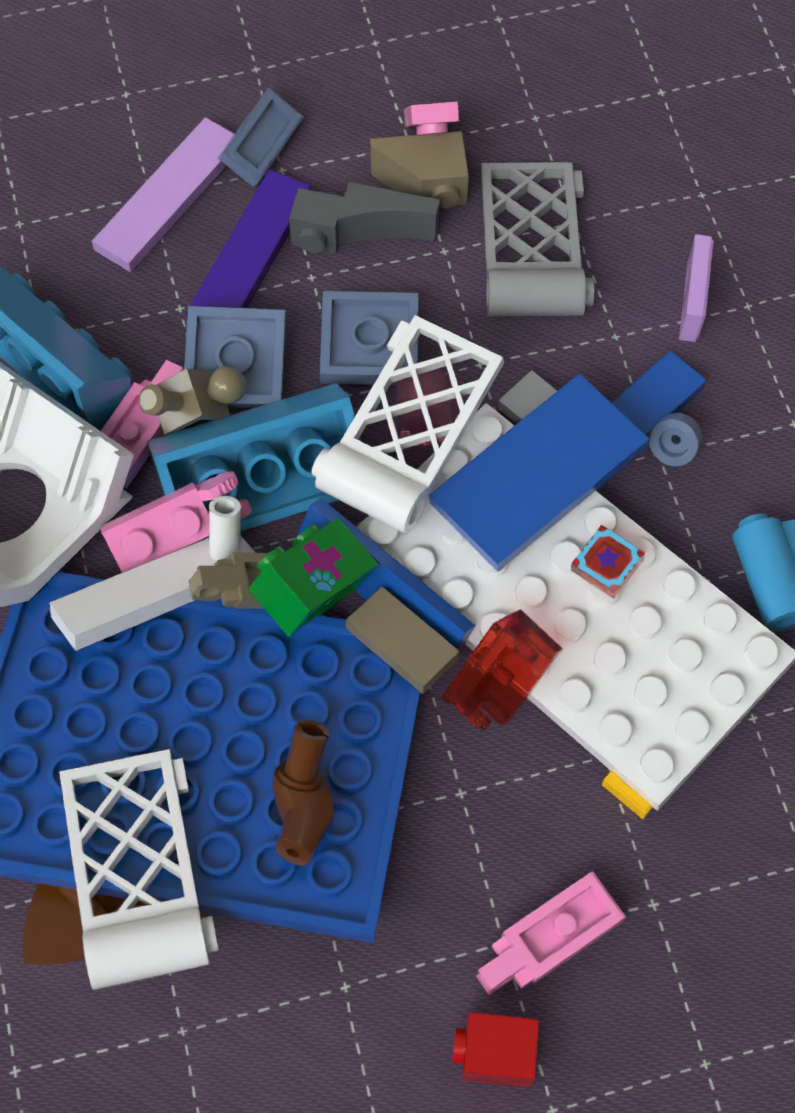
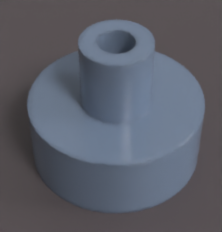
(676, 439)

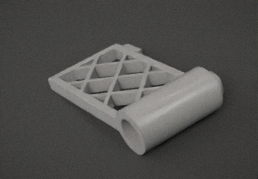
(534, 283)

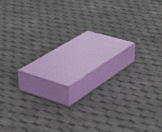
(696, 288)

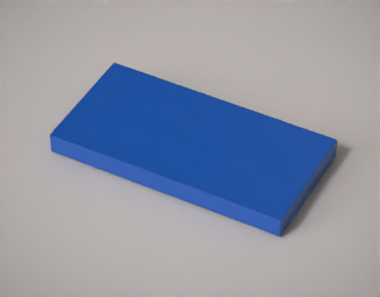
(538, 471)

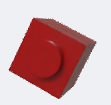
(497, 1049)

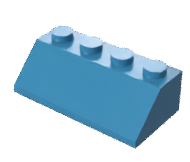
(56, 356)
(264, 447)

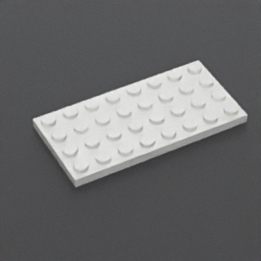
(640, 675)

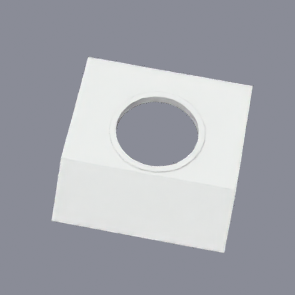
(81, 478)

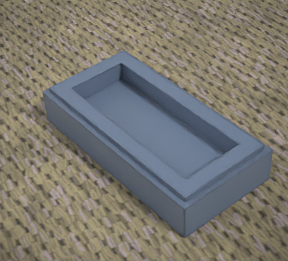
(260, 137)

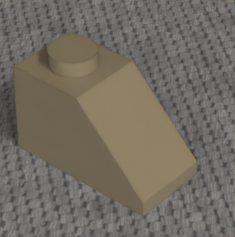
(423, 166)

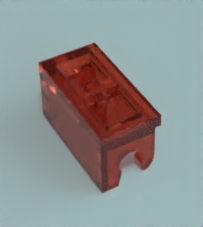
(502, 670)

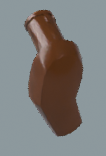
(303, 794)

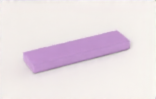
(164, 197)

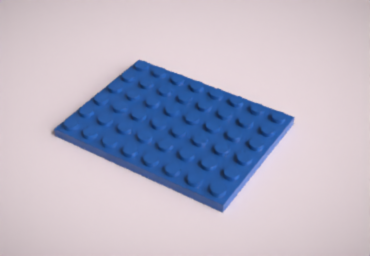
(226, 700)

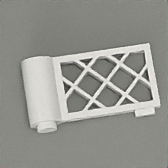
(370, 477)
(150, 937)

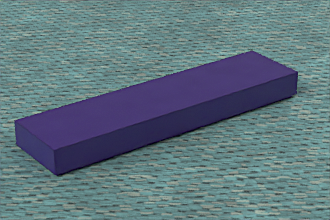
(251, 245)

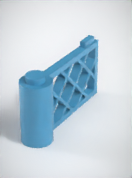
(768, 562)

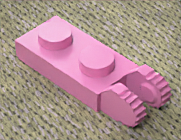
(167, 522)

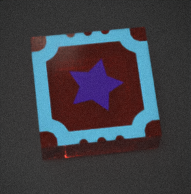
(607, 561)

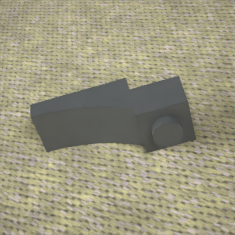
(365, 213)

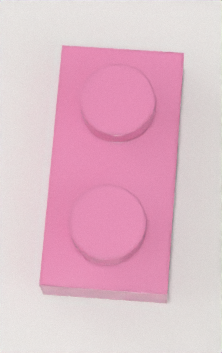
(431, 117)

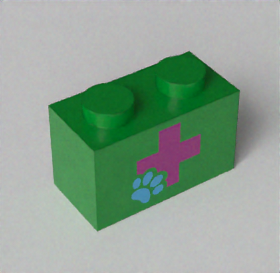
(311, 575)

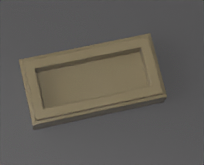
(402, 640)

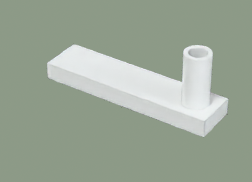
(149, 588)

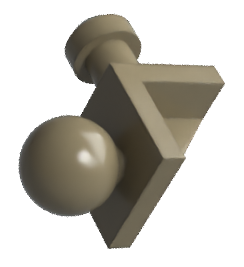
(192, 397)

